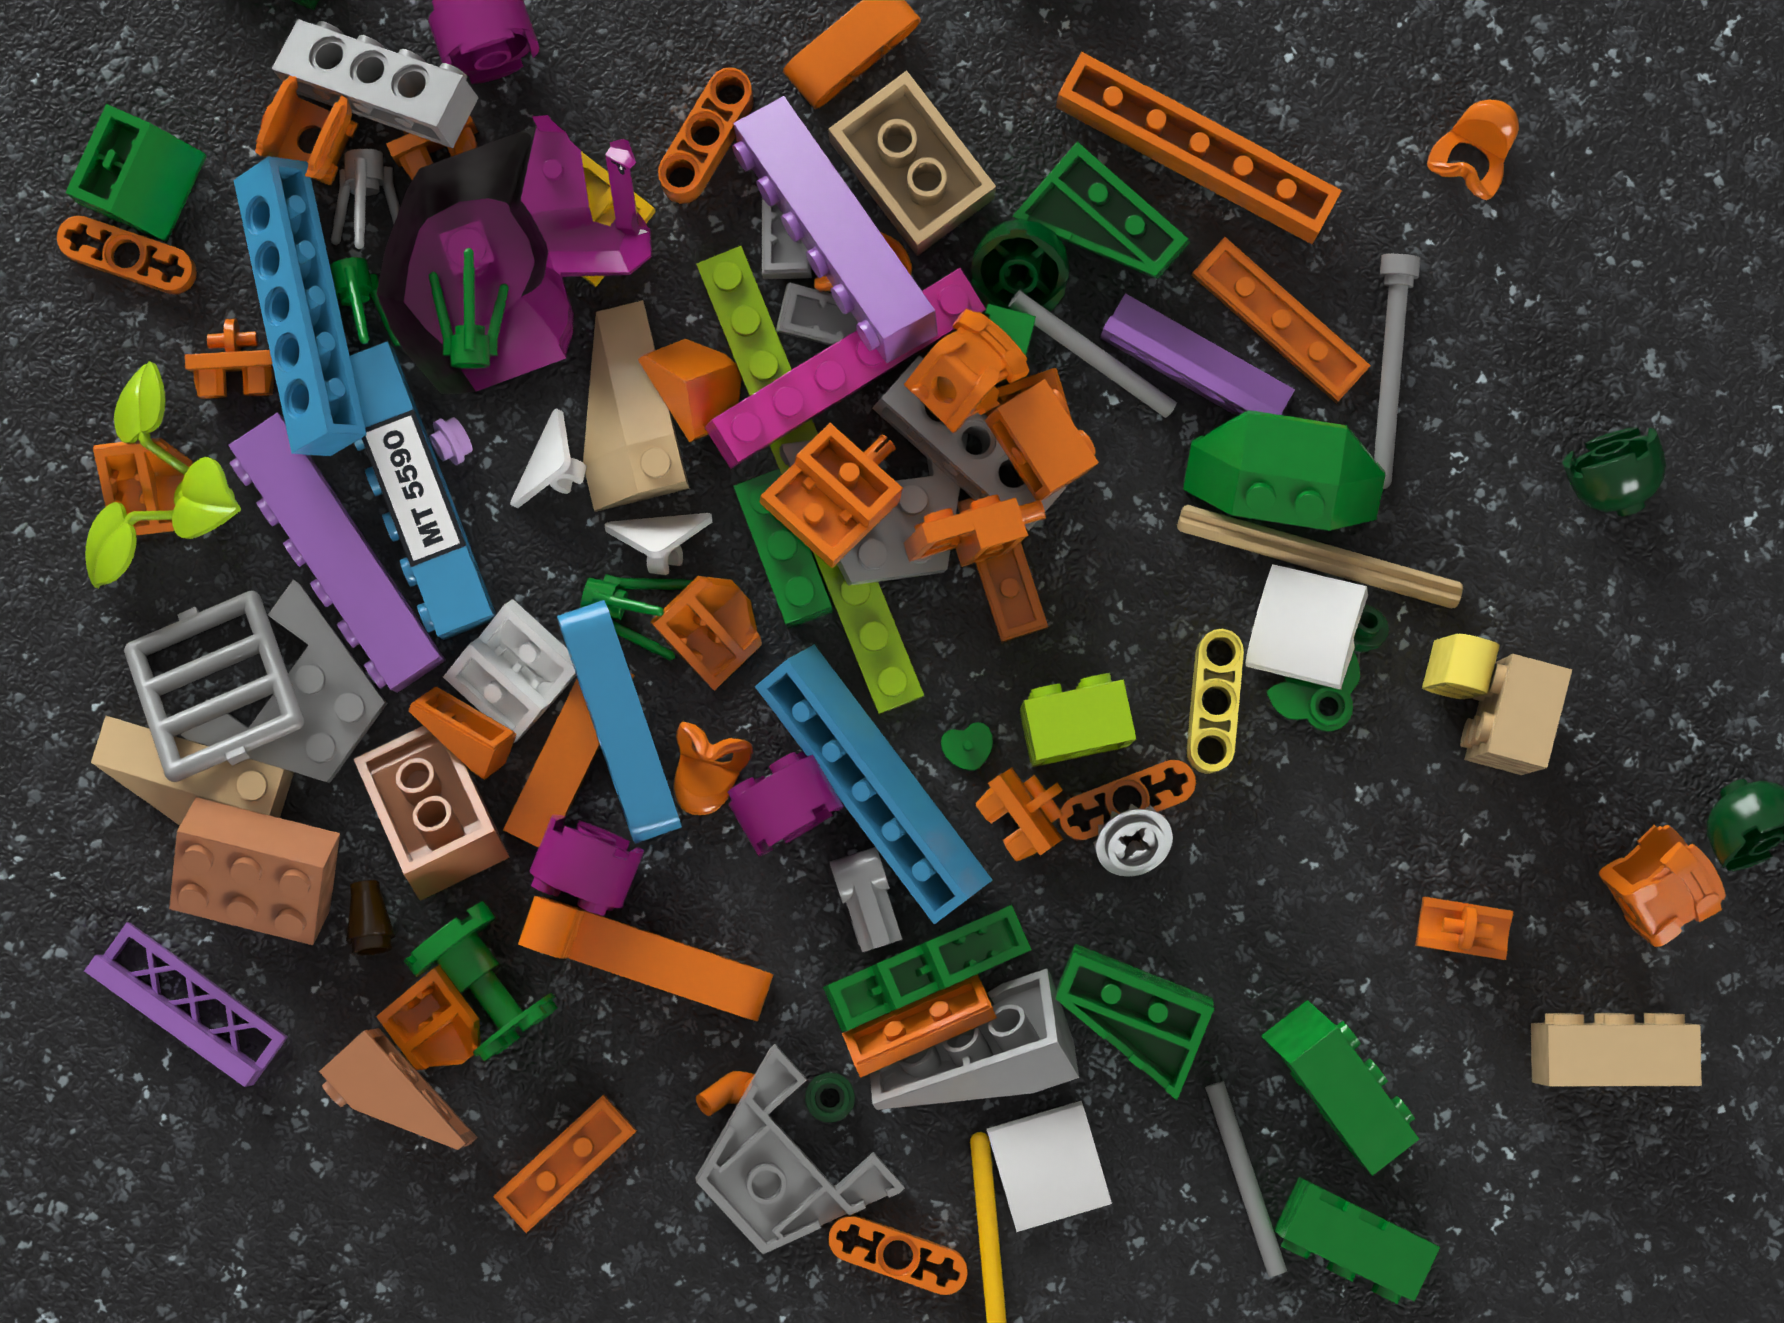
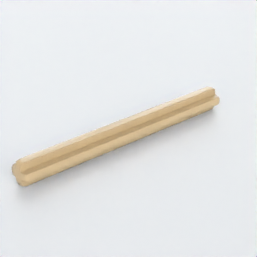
(1320, 556)

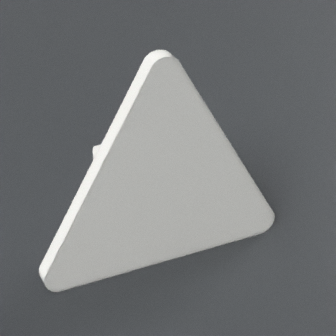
(550, 463)
(659, 537)

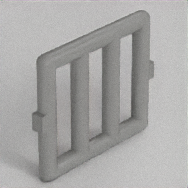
(275, 682)

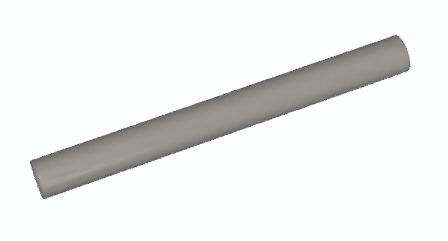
(1094, 355)
(1246, 1179)

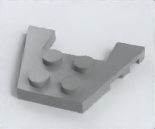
(882, 551)
(331, 691)
(768, 1180)

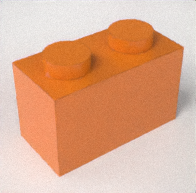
(1042, 440)

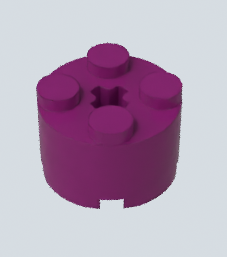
(483, 36)
(783, 803)
(585, 865)

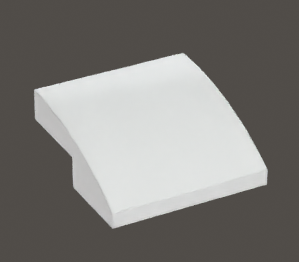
(1306, 626)
(512, 669)
(1049, 1166)

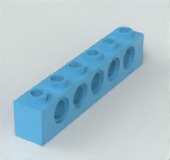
(299, 307)

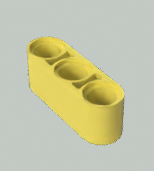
(1461, 666)
(1224, 678)

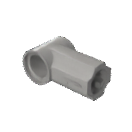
(864, 889)

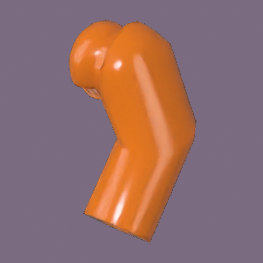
(724, 1091)

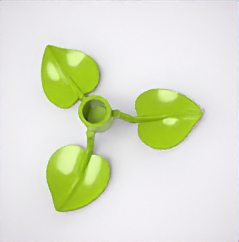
(200, 500)

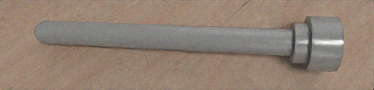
(1398, 275)

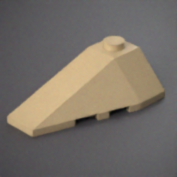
(629, 429)
(131, 758)

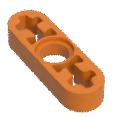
(97, 230)
(1156, 775)
(936, 1256)

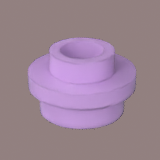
(450, 440)

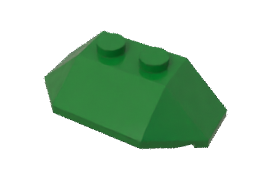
(1286, 471)

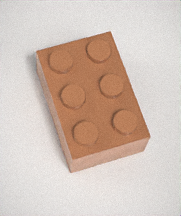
(254, 870)

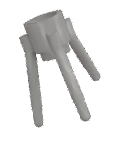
(362, 178)

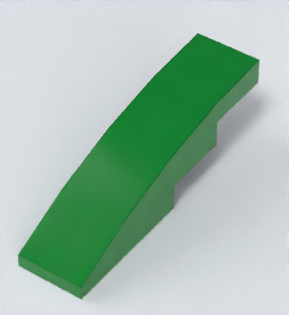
(927, 968)

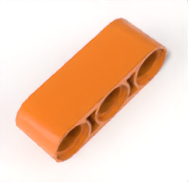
(849, 48)
(706, 112)

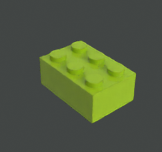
(1076, 721)

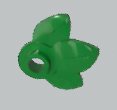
(1301, 699)

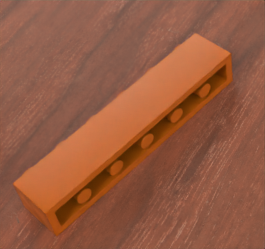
(1197, 148)

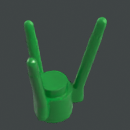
(352, 287)
(469, 345)
(617, 603)

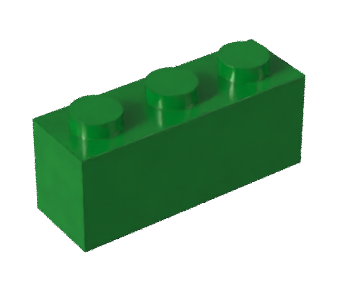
(784, 557)

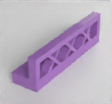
(1193, 360)
(176, 1020)

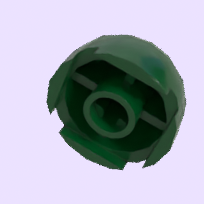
(1021, 258)
(1618, 471)
(1746, 823)

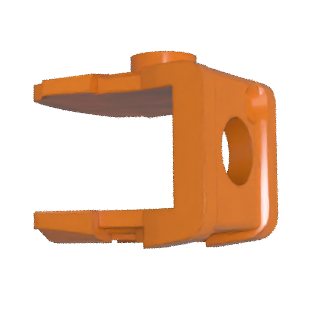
(290, 116)
(964, 368)
(1664, 885)

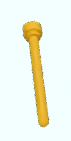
(988, 1228)

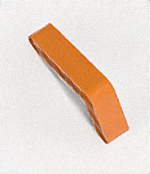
(645, 957)

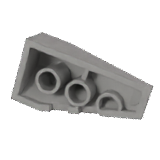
(1009, 1056)

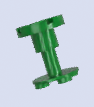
(471, 967)

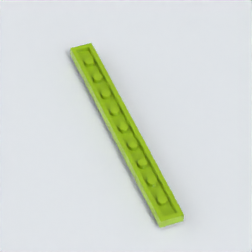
(760, 362)

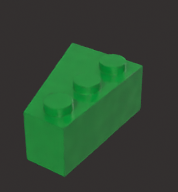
(1137, 1013)

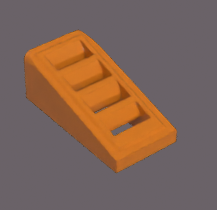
(465, 731)

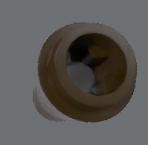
(368, 921)

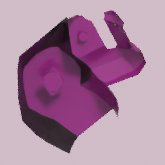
(529, 226)

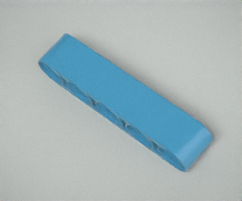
(619, 721)

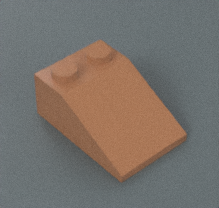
(430, 811)
(384, 1085)

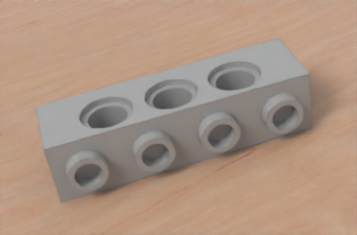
(433, 114)
(971, 472)

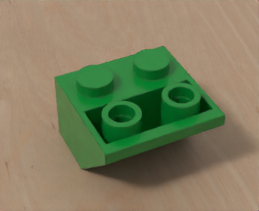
(135, 173)

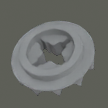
(1137, 856)

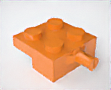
(834, 493)
(977, 533)

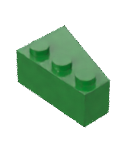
(1103, 215)
(1343, 1086)
(1355, 1242)

